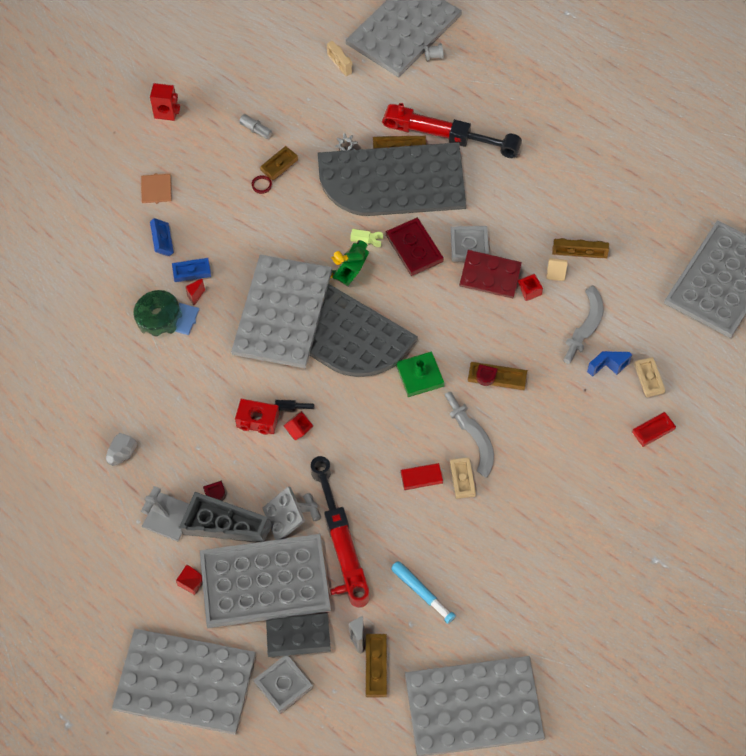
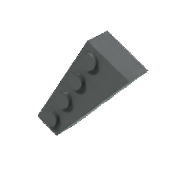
(223, 520)

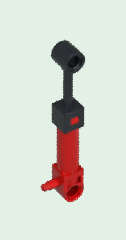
(405, 119)
(339, 531)

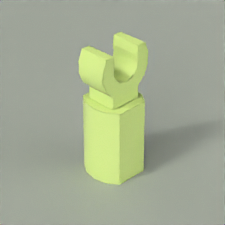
(367, 237)

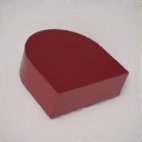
(486, 375)
(215, 490)

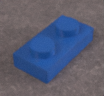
(161, 237)
(191, 270)

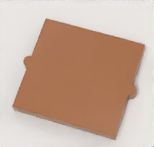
(156, 188)

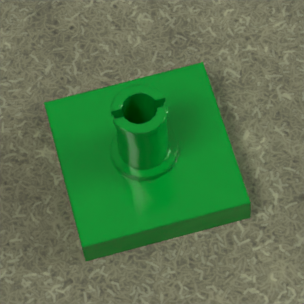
(420, 374)

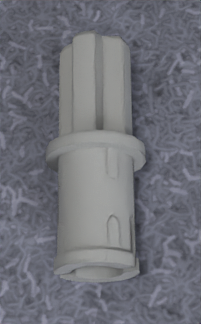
(255, 126)

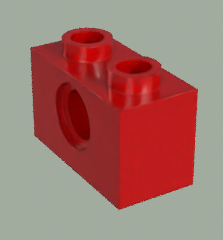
(164, 102)
(249, 409)

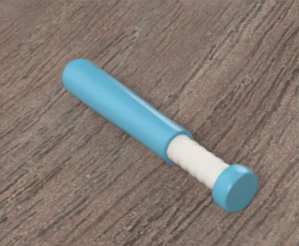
(409, 579)

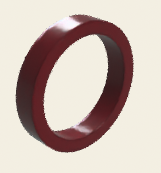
(261, 191)

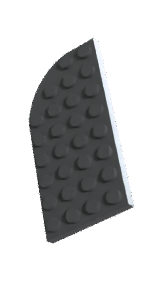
(394, 179)
(356, 338)

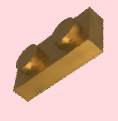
(279, 163)

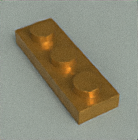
(398, 141)
(580, 248)
(505, 377)
(376, 665)

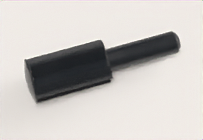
(291, 405)

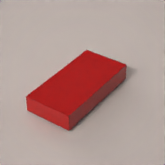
(653, 429)
(421, 476)

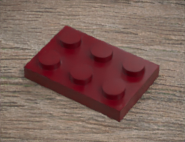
(414, 246)
(490, 274)

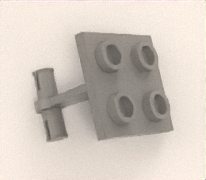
(286, 512)
(163, 514)

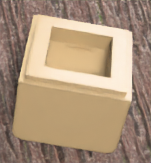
(556, 269)

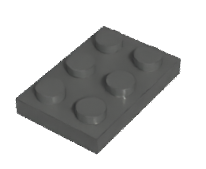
(298, 635)

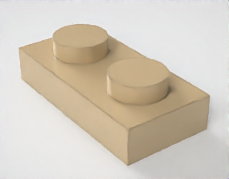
(338, 57)
(649, 377)
(462, 478)

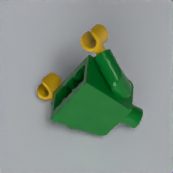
(350, 263)

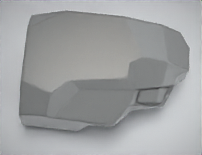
(120, 449)

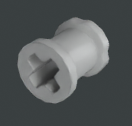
(433, 52)

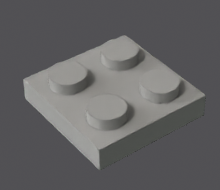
(468, 238)
(283, 684)

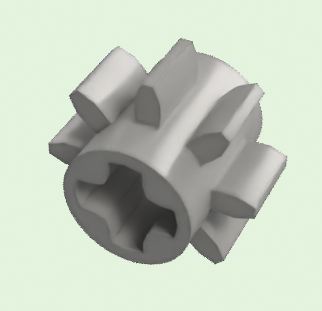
(348, 140)

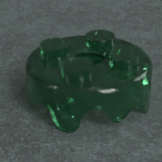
(164, 320)

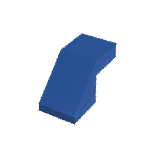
(613, 360)

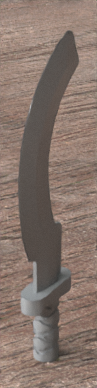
(588, 326)
(476, 431)

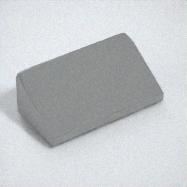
(356, 631)

